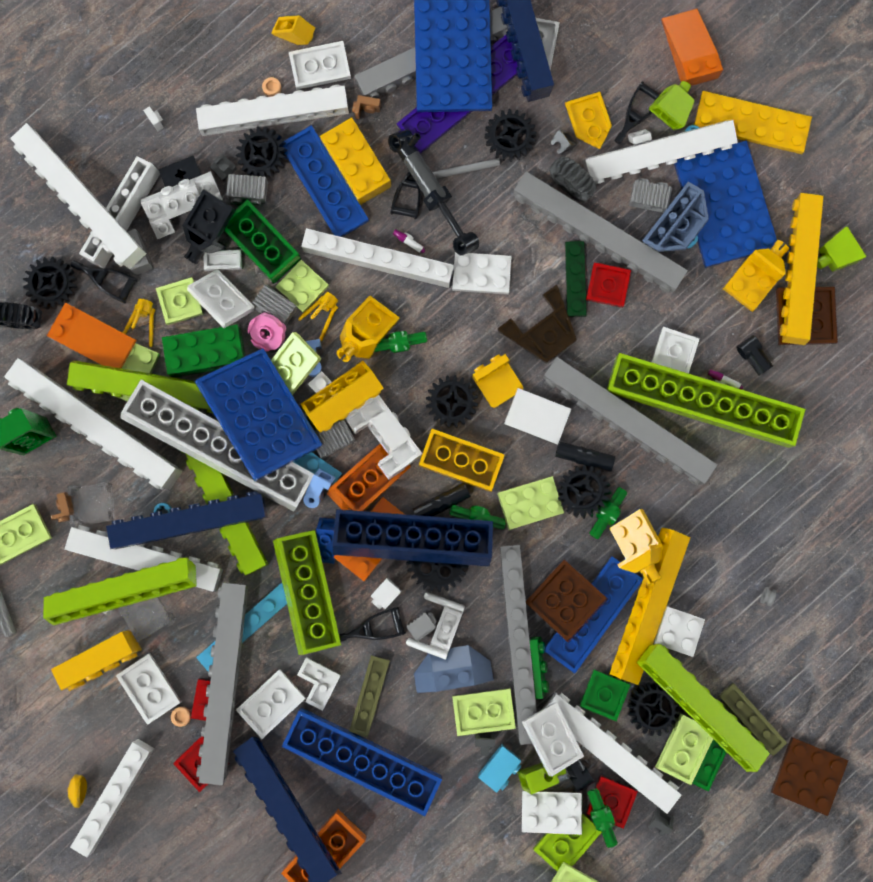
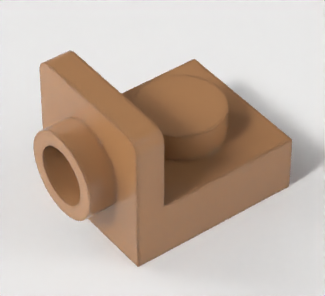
(368, 104)
(64, 504)

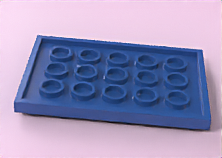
(453, 55)
(734, 204)
(258, 414)

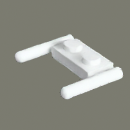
(445, 629)

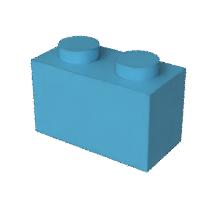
(500, 768)

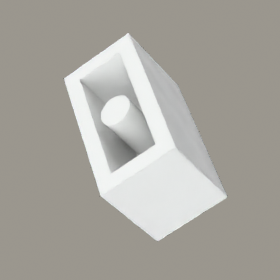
(385, 594)

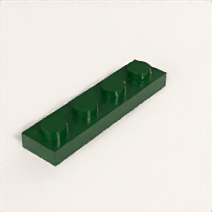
(575, 279)

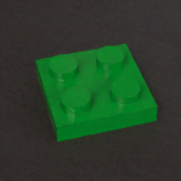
(604, 695)

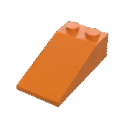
(692, 48)
(91, 337)
(363, 483)
(365, 566)

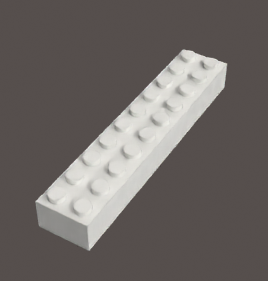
(92, 423)
(207, 442)

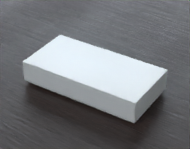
(223, 260)

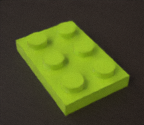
(566, 847)

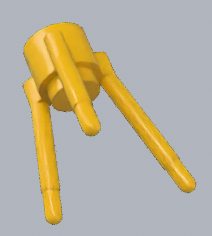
(327, 303)
(142, 308)

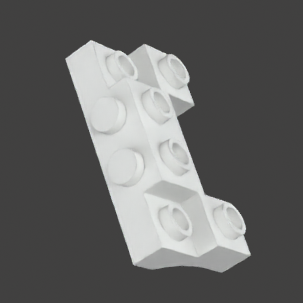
(176, 201)
(389, 433)

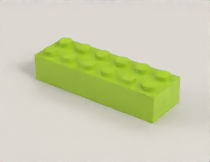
(306, 592)

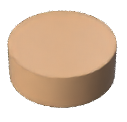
(271, 86)
(181, 716)

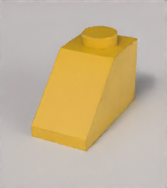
(294, 29)

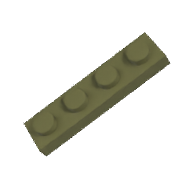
(369, 696)
(752, 719)

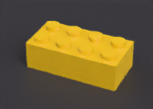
(356, 161)
(342, 396)
(461, 460)
(93, 661)

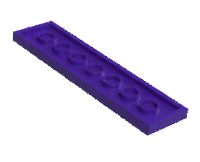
(435, 124)

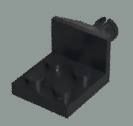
(206, 225)

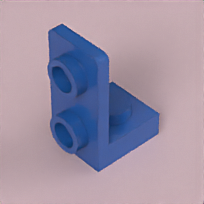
(325, 536)

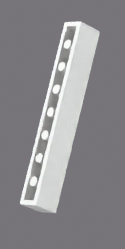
(272, 110)
(661, 150)
(377, 258)
(137, 557)
(617, 756)

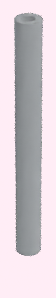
(466, 168)

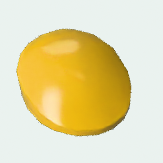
(77, 790)

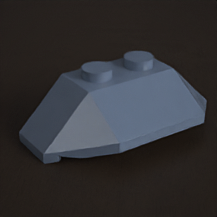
(680, 221)
(460, 669)

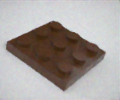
(823, 318)
(566, 600)
(809, 776)

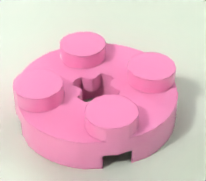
(275, 328)

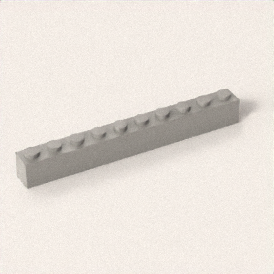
(402, 68)
(599, 232)
(629, 421)
(518, 638)
(223, 683)

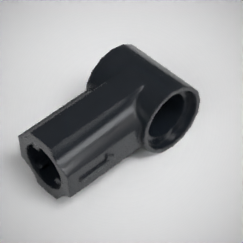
(752, 351)
(579, 775)

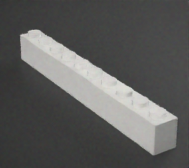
(78, 196)

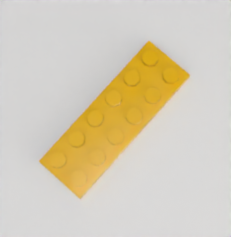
(755, 121)

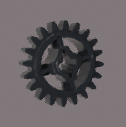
(504, 139)
(249, 160)
(44, 287)
(435, 399)
(571, 486)

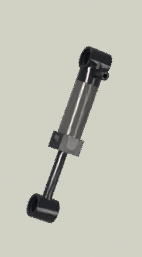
(436, 196)

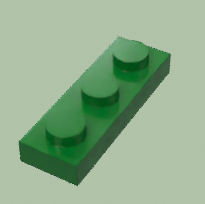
(539, 667)

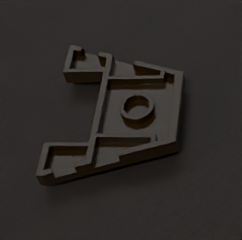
(549, 335)

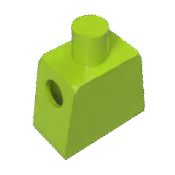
(674, 105)
(840, 251)
(533, 778)

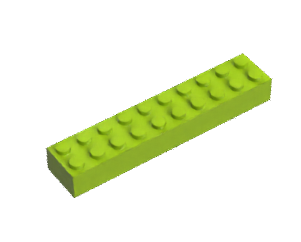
(705, 400)

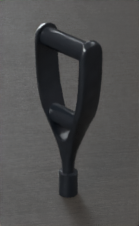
(633, 115)
(403, 211)
(100, 277)
(368, 631)

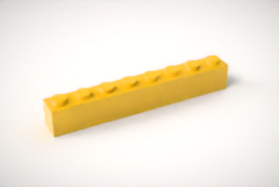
(802, 269)
(649, 608)

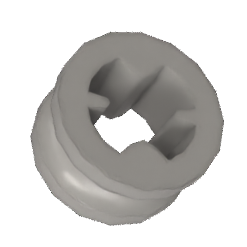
(768, 596)

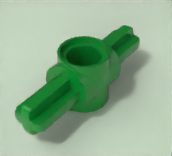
(401, 341)
(477, 513)
(609, 515)
(602, 818)

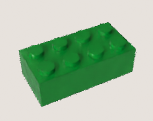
(261, 242)
(202, 350)
(24, 431)

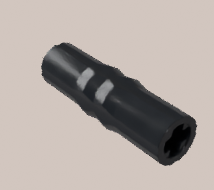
(585, 456)
(443, 501)

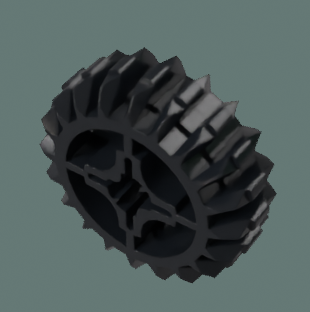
(20, 316)
(669, 716)

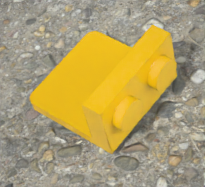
(497, 380)

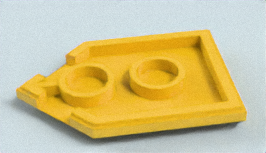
(589, 119)

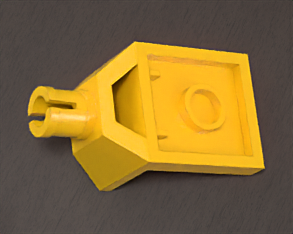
(757, 275)
(365, 329)
(639, 545)

